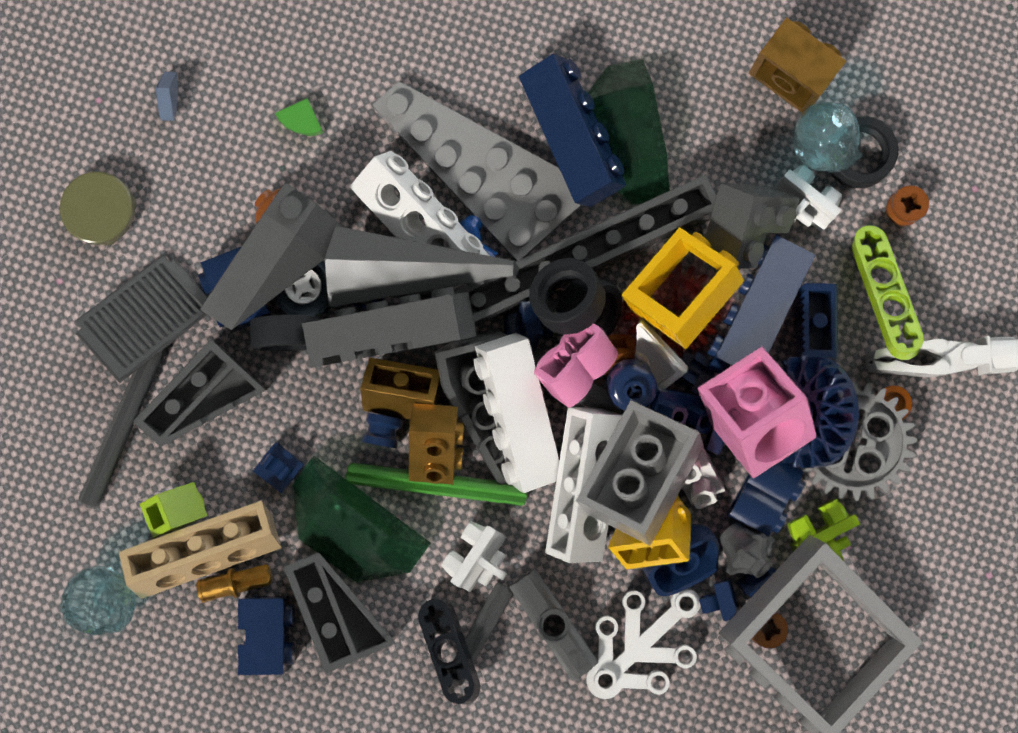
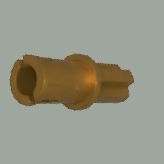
(233, 583)

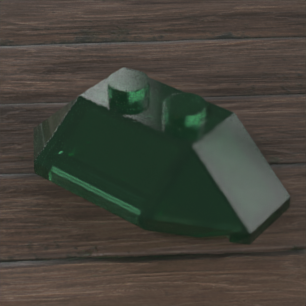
(630, 114)
(352, 527)

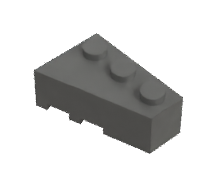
(197, 394)

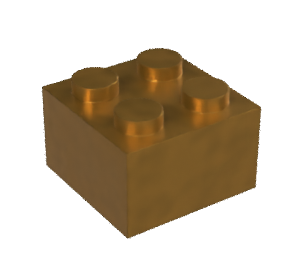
(797, 65)

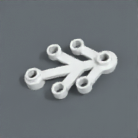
(639, 647)

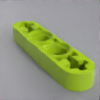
(891, 291)

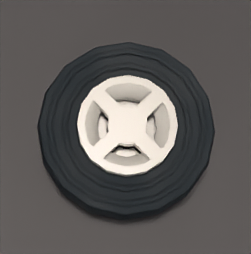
(309, 304)

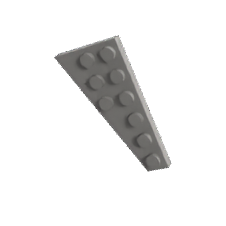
(499, 182)

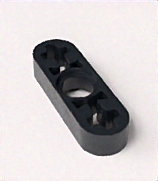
(449, 680)

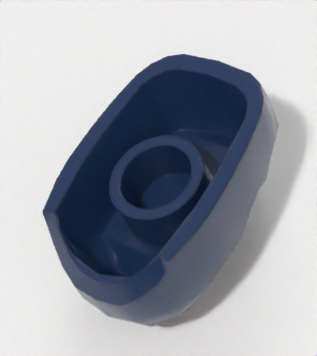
(703, 562)

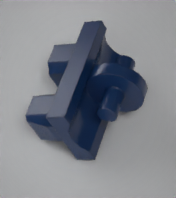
(682, 408)

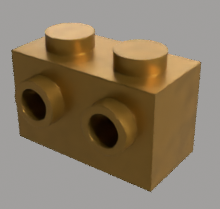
(394, 387)
(434, 443)

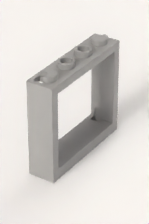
(773, 595)

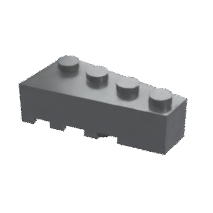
(389, 328)

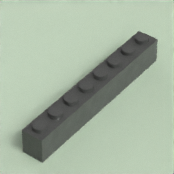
(598, 245)

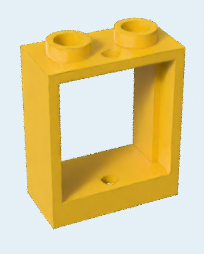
(703, 307)

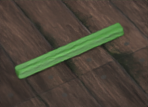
(461, 488)

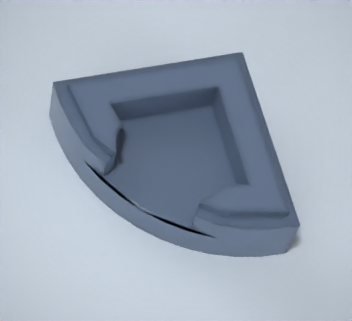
(167, 96)

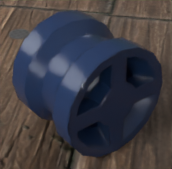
(382, 430)

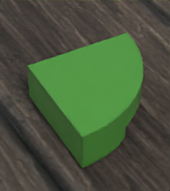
(300, 119)

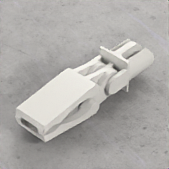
(989, 354)

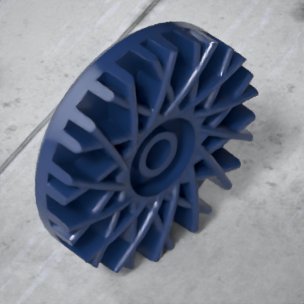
(832, 409)

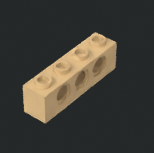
(199, 550)

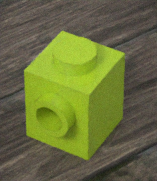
(173, 509)

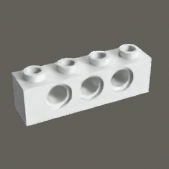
(401, 215)
(572, 533)

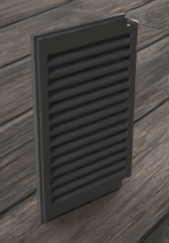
(142, 317)

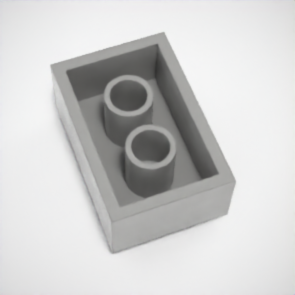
(640, 472)

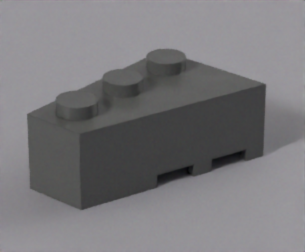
(333, 615)

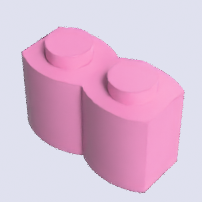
(575, 363)

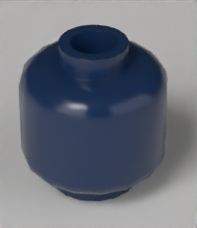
(626, 375)

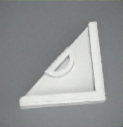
(658, 356)

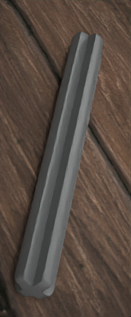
(119, 431)

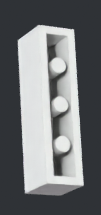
(518, 412)

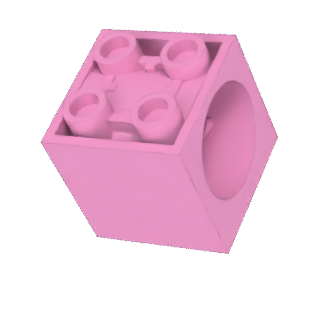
(758, 412)

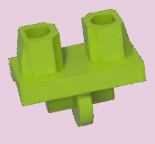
(836, 521)

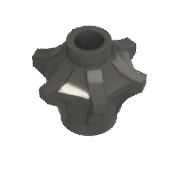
(746, 551)

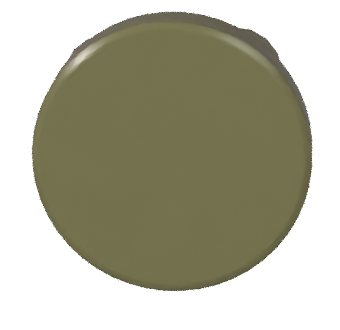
(97, 208)

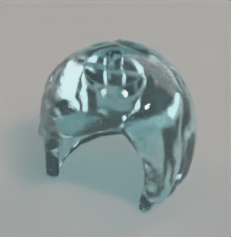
(827, 137)
(87, 601)

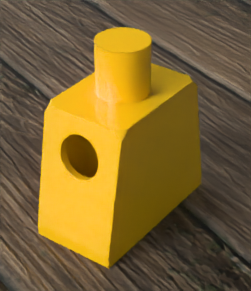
(668, 547)

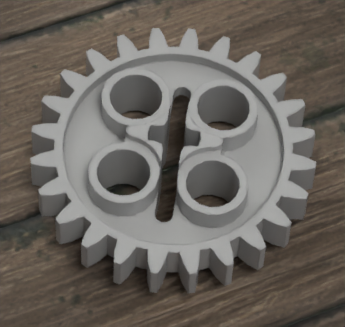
(888, 450)

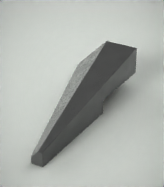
(378, 266)

